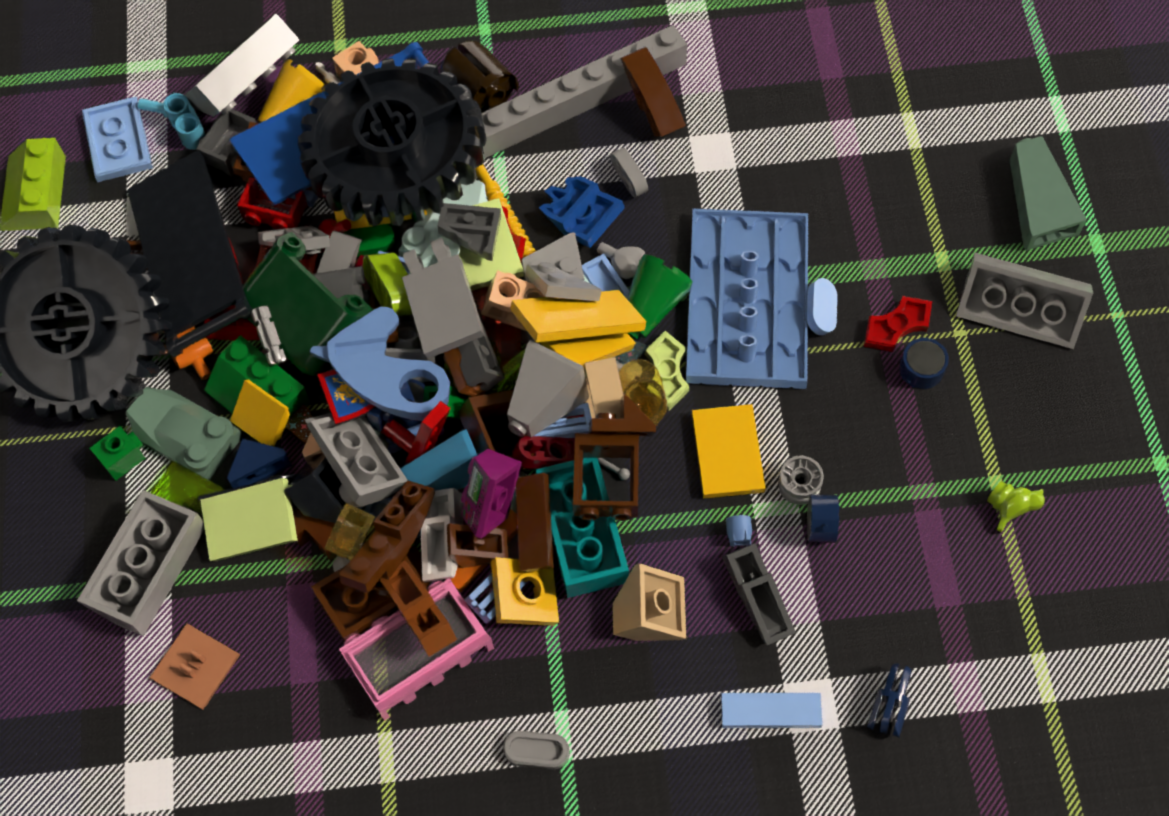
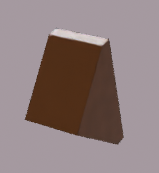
(473, 551)

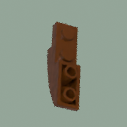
(393, 537)

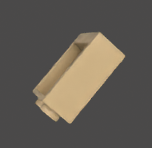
(603, 387)

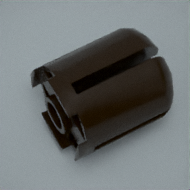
(481, 72)

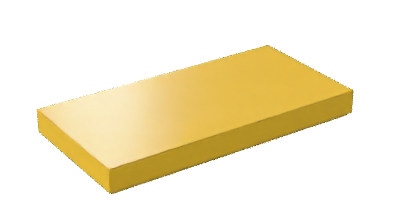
(566, 319)

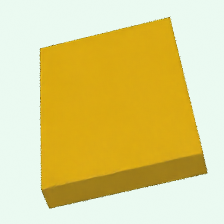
(592, 348)
(728, 451)

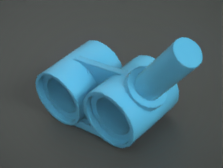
(181, 116)

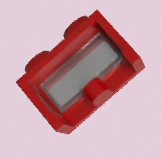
(258, 209)

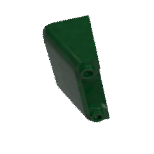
(299, 304)

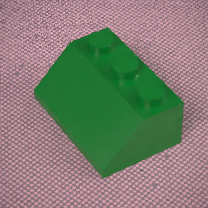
(244, 362)

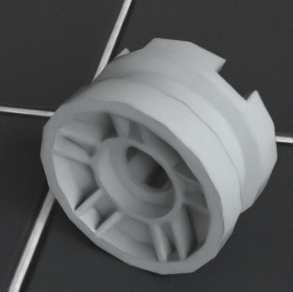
(794, 469)

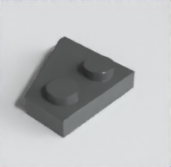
(471, 227)

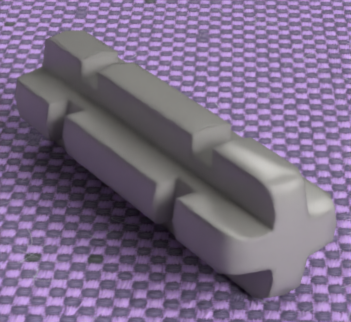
(268, 335)

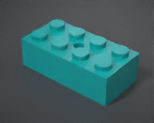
(586, 556)

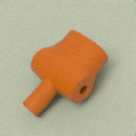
(194, 356)

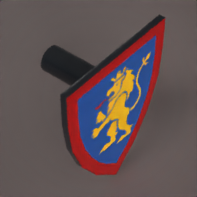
(341, 399)

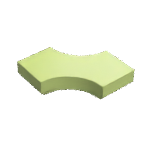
(666, 356)

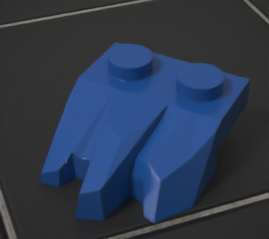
(581, 209)

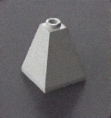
(545, 390)

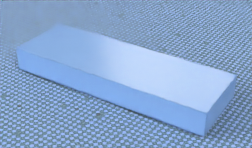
(771, 710)

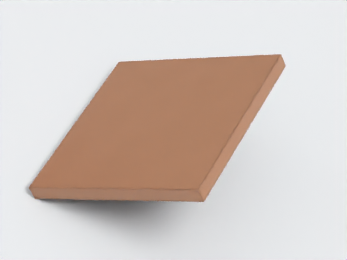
(194, 666)

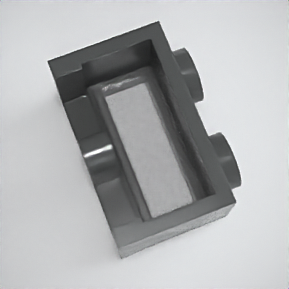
(217, 145)

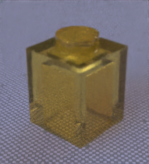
(349, 532)

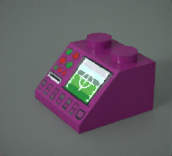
(489, 491)

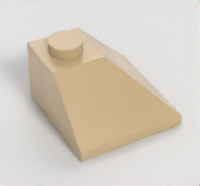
(650, 606)

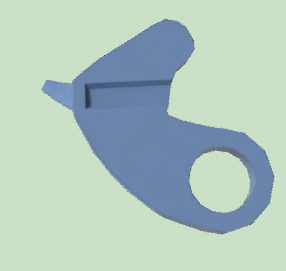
(361, 363)

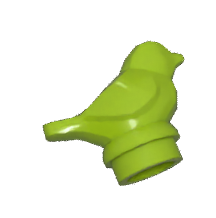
(1014, 502)

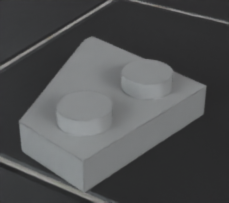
(561, 253)
(560, 284)

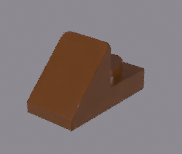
(631, 422)

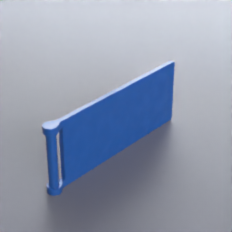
(272, 146)

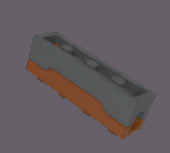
(474, 366)

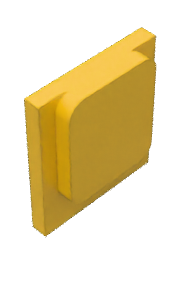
(260, 414)

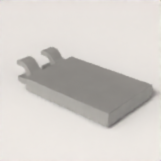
(441, 301)

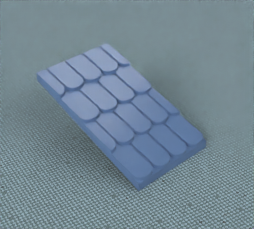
(748, 299)

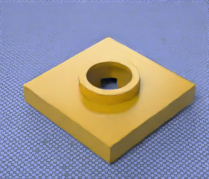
(512, 605)

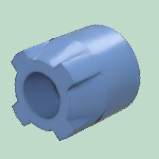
(739, 530)

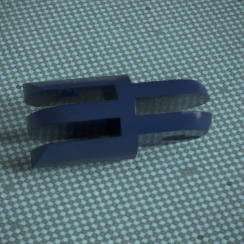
(892, 699)

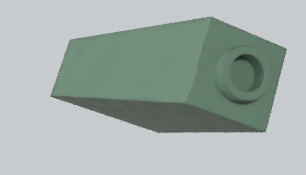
(1043, 196)

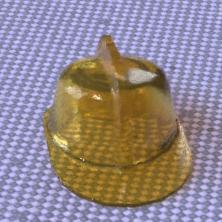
(645, 388)

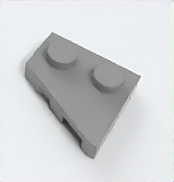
(309, 235)

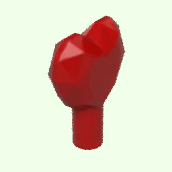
(330, 225)

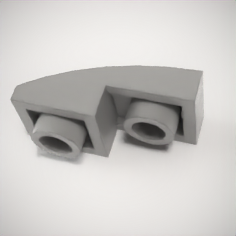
(340, 254)

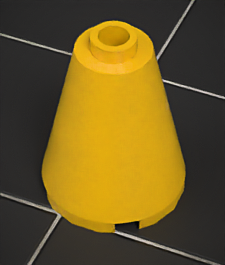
(290, 89)

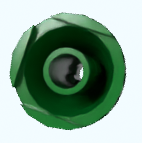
(656, 291)

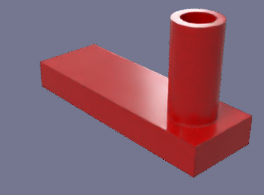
(426, 435)

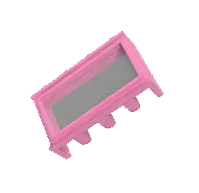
(393, 662)

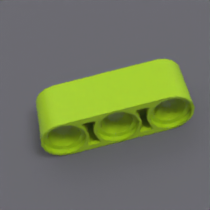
(385, 279)

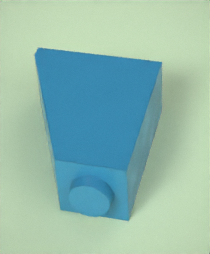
(444, 465)

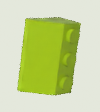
(33, 186)

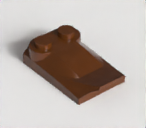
(355, 610)

